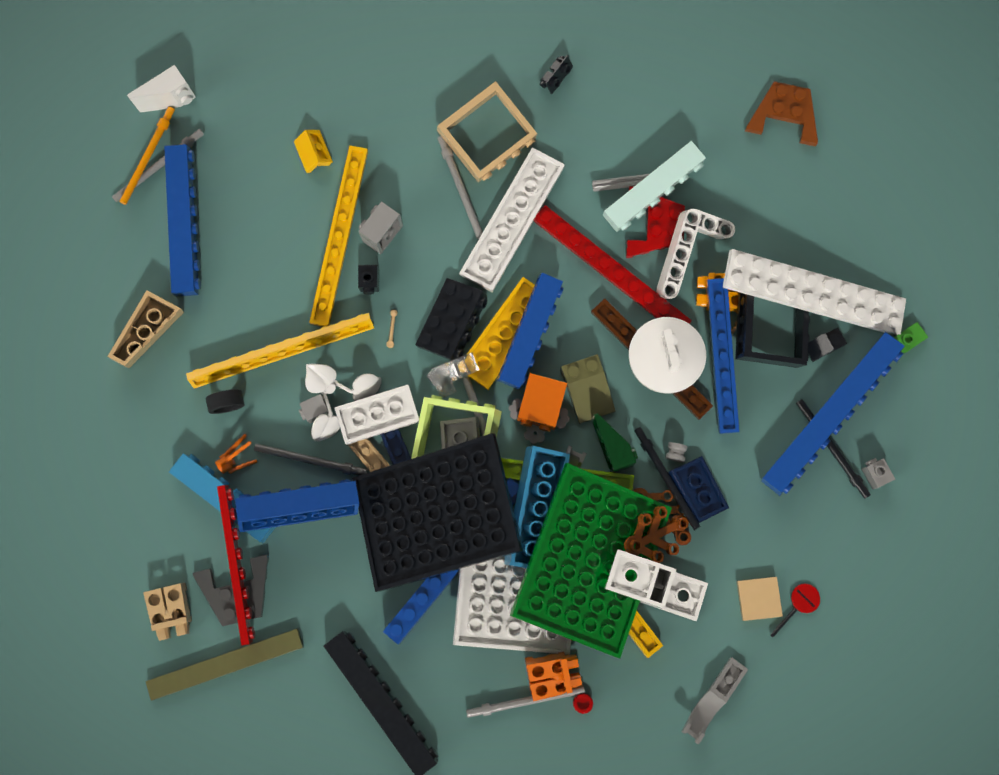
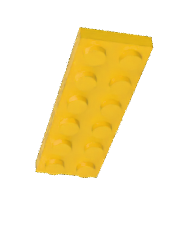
(497, 337)

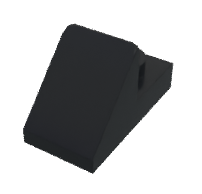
(825, 344)

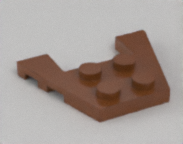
(790, 105)

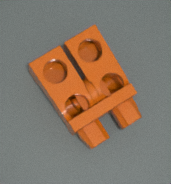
(550, 675)

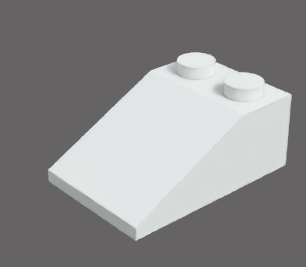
(162, 91)

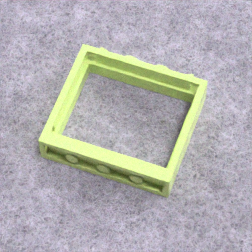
(426, 413)

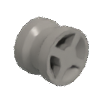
(676, 452)

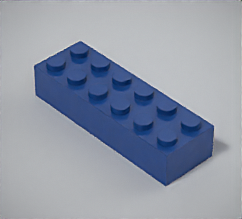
(297, 505)

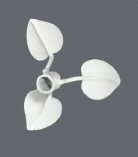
(322, 379)

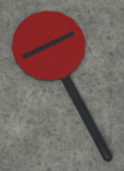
(804, 599)

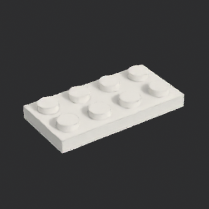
(377, 414)

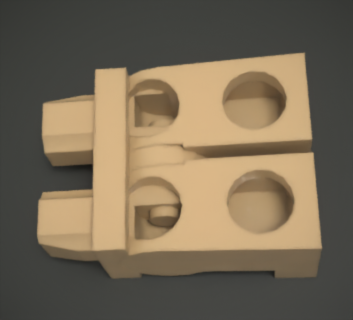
(168, 608)

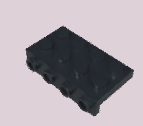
(452, 320)

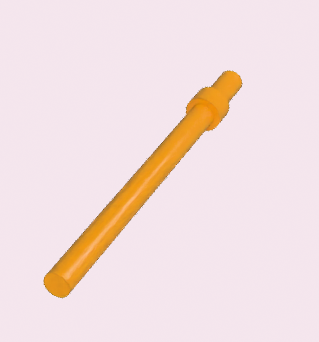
(163, 125)

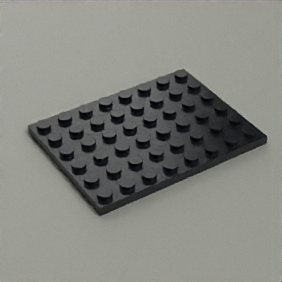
(437, 513)

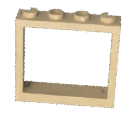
(444, 127)

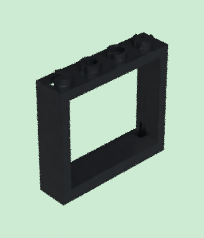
(745, 334)

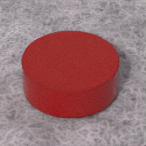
(583, 703)

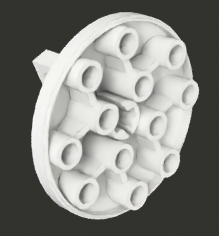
(667, 355)

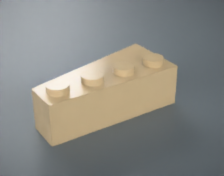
(144, 328)

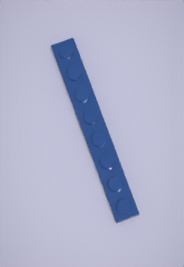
(722, 356)

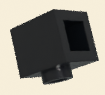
(368, 279)

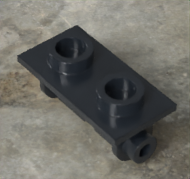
(561, 67)

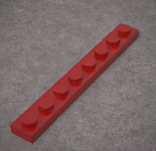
(237, 572)

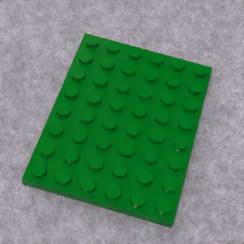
(574, 559)

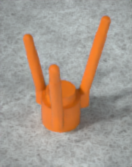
(226, 460)

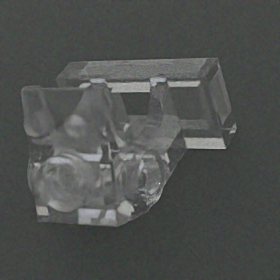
(444, 374)

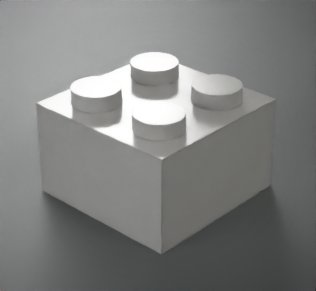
(380, 227)

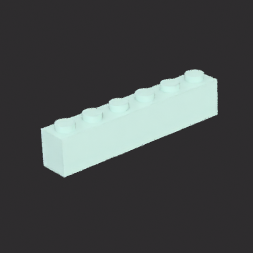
(655, 185)

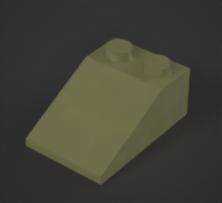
(588, 388)

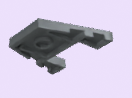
(222, 598)

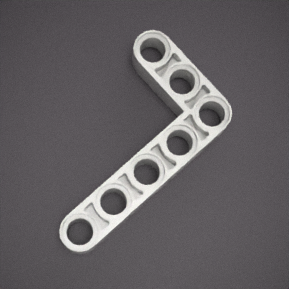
(685, 247)

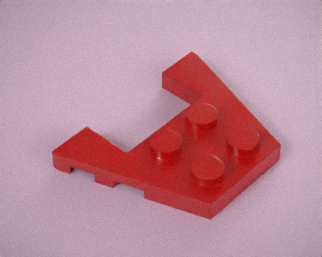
(660, 228)

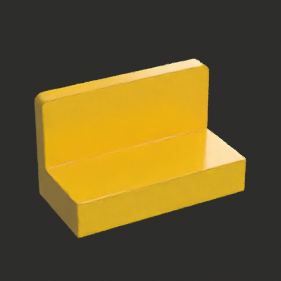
(312, 150)

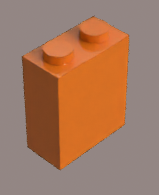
(541, 402)

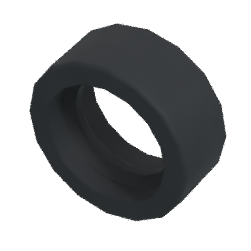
(225, 401)

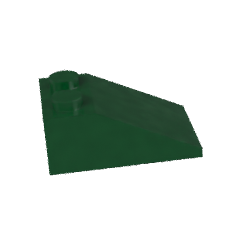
(615, 448)

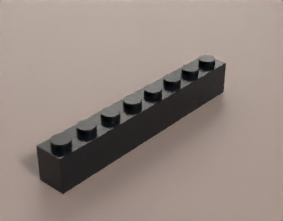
(381, 704)

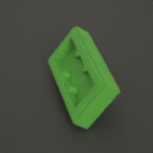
(911, 337)

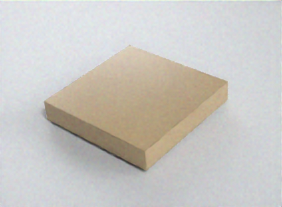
(759, 598)

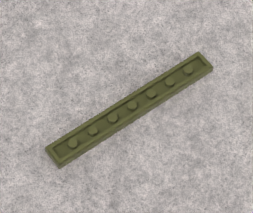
(224, 664)

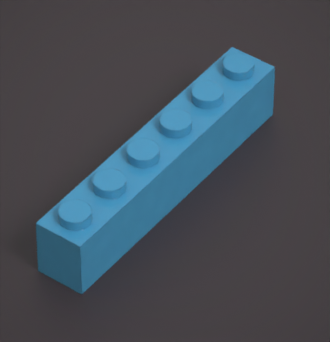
(205, 484)

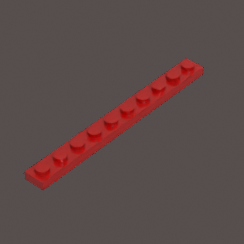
(606, 265)

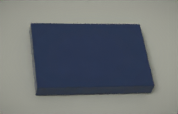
(699, 489)

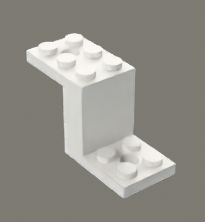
(656, 585)

